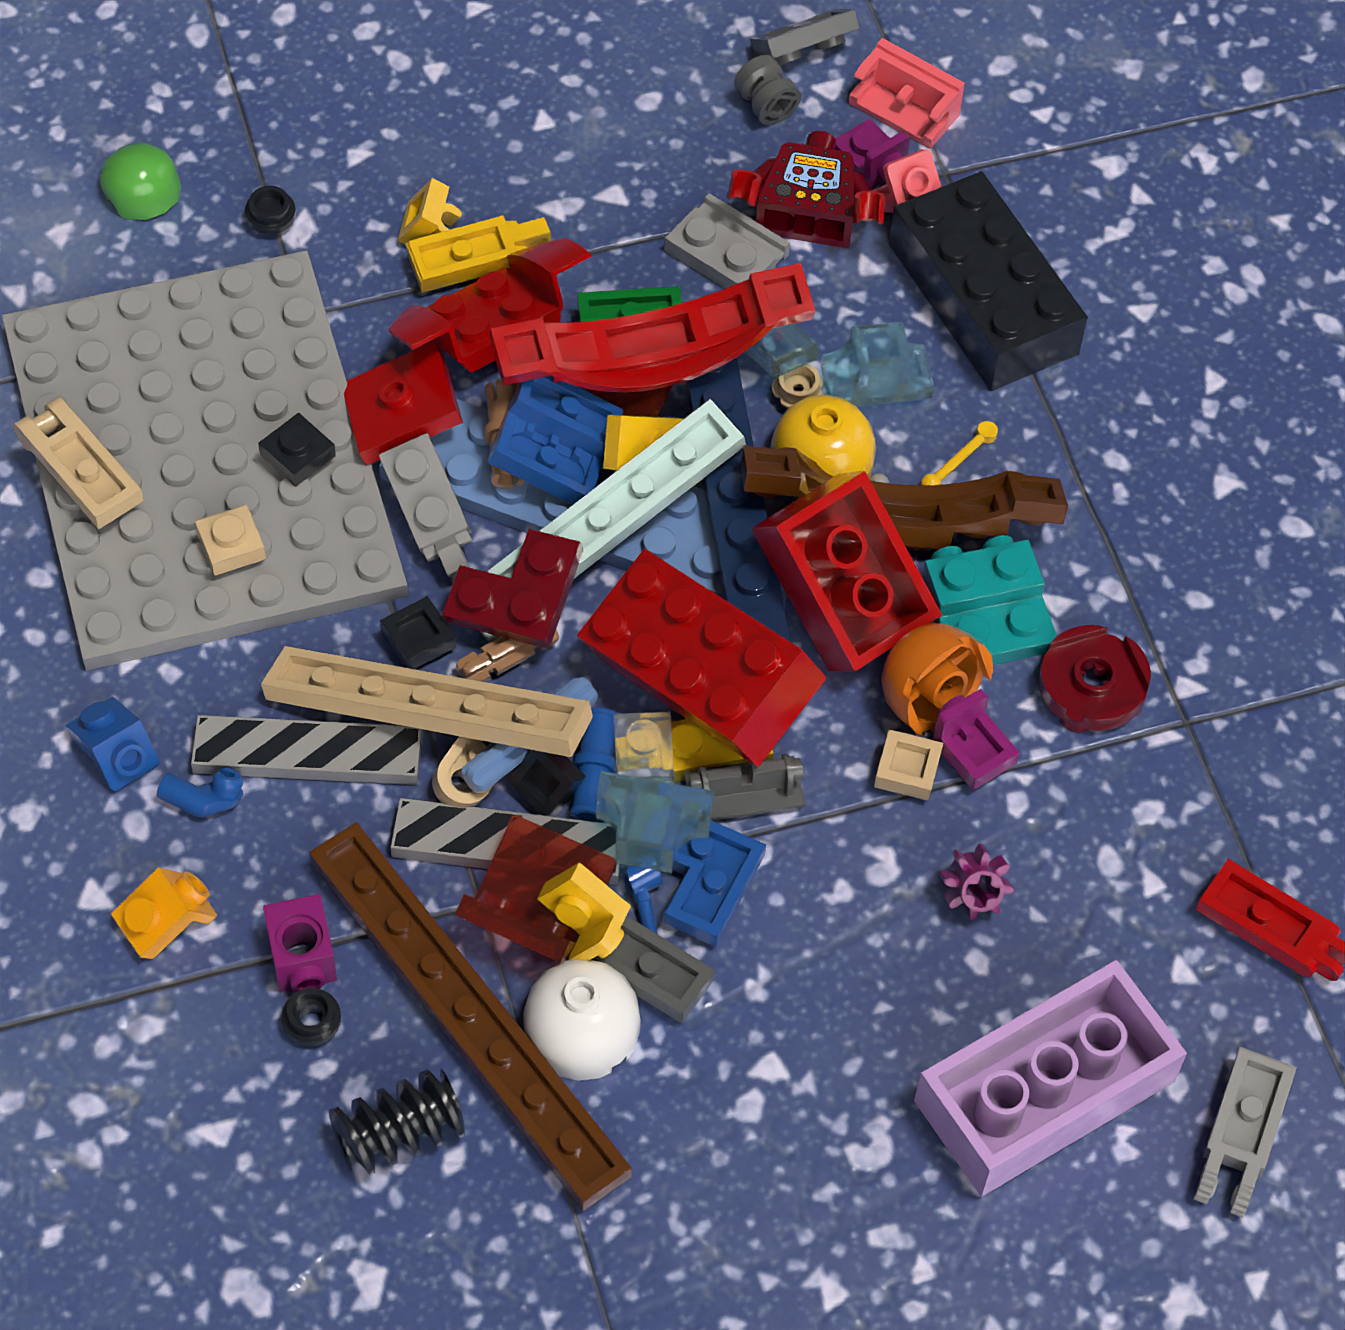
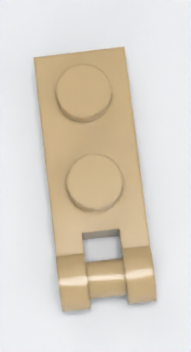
(79, 463)

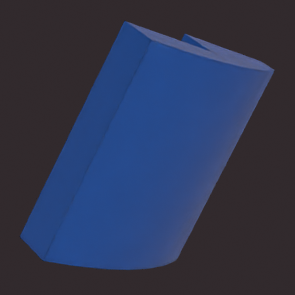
(553, 437)

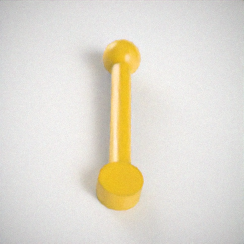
(985, 434)

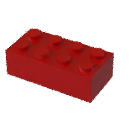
(702, 657)

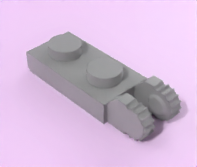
(1246, 1124)

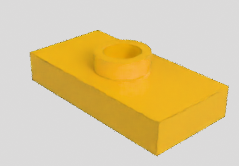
(631, 435)

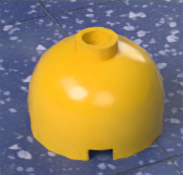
(829, 433)

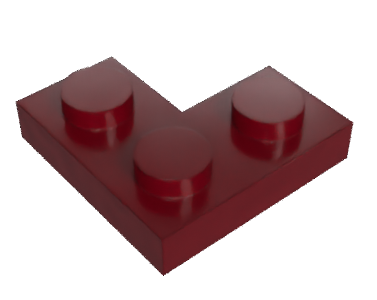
(519, 606)

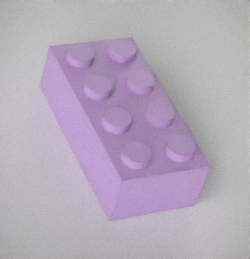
(1049, 1077)

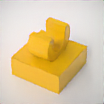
(427, 212)

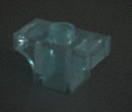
(878, 367)
(652, 817)

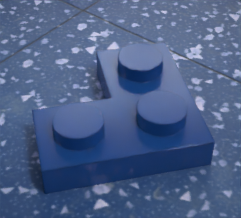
(714, 881)

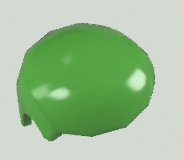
(140, 181)

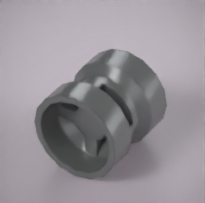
(764, 86)

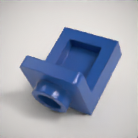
(114, 741)

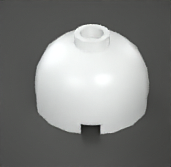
(582, 1018)

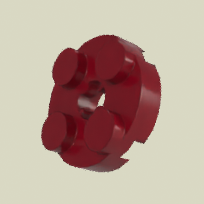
(1088, 706)

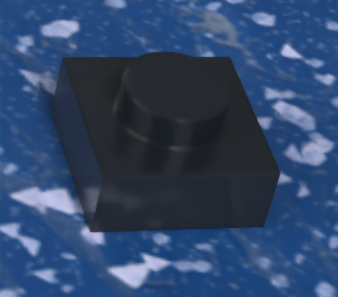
(297, 449)
(418, 633)
(546, 781)

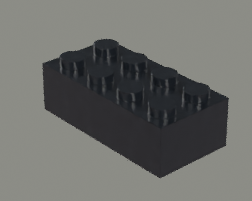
(987, 280)

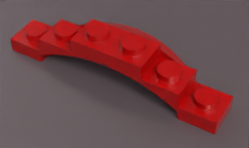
(657, 345)

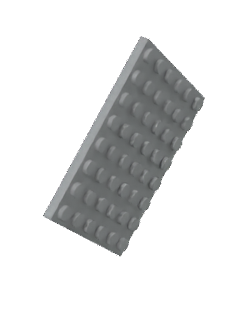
(180, 394)

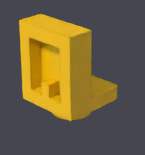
(589, 909)

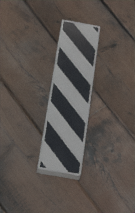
(307, 749)
(473, 834)

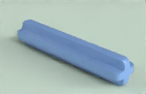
(500, 759)

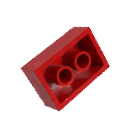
(846, 571)

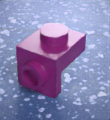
(973, 740)

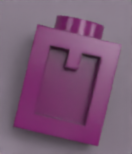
(872, 149)

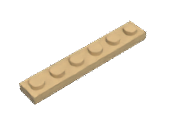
(428, 701)

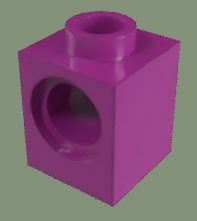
(294, 923)

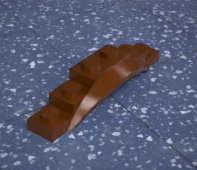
(921, 513)

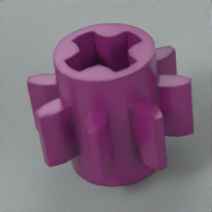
(986, 892)

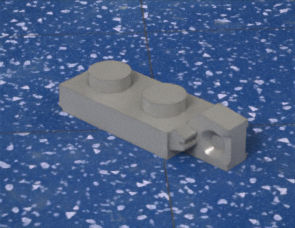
(428, 502)

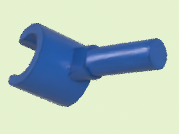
(638, 883)

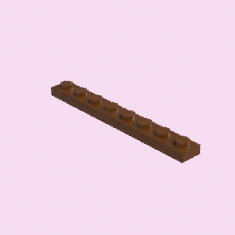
(471, 1017)

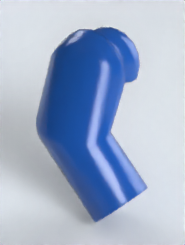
(206, 799)

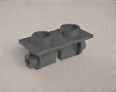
(751, 789)

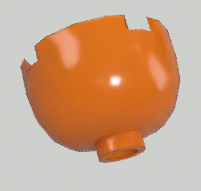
(930, 670)

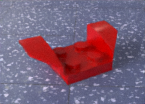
(496, 299)

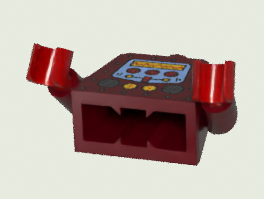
(809, 192)

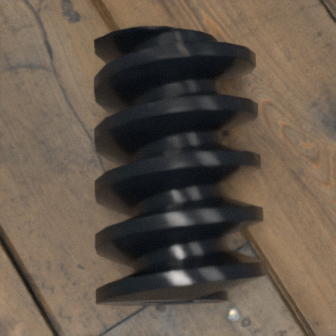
(397, 1121)

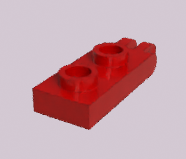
(1274, 922)

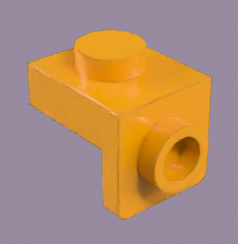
(162, 910)

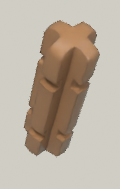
(496, 657)

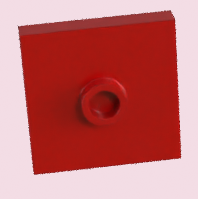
(401, 401)

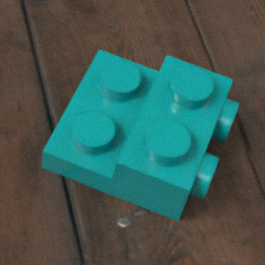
(993, 597)

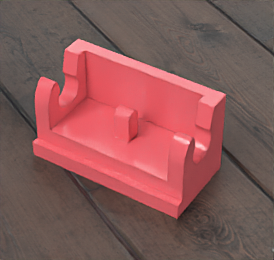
(907, 93)

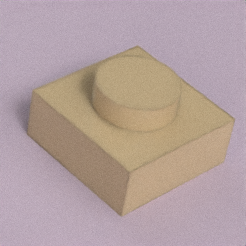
(230, 540)
(908, 765)

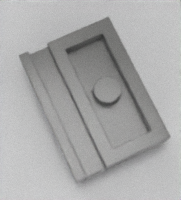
(724, 243)

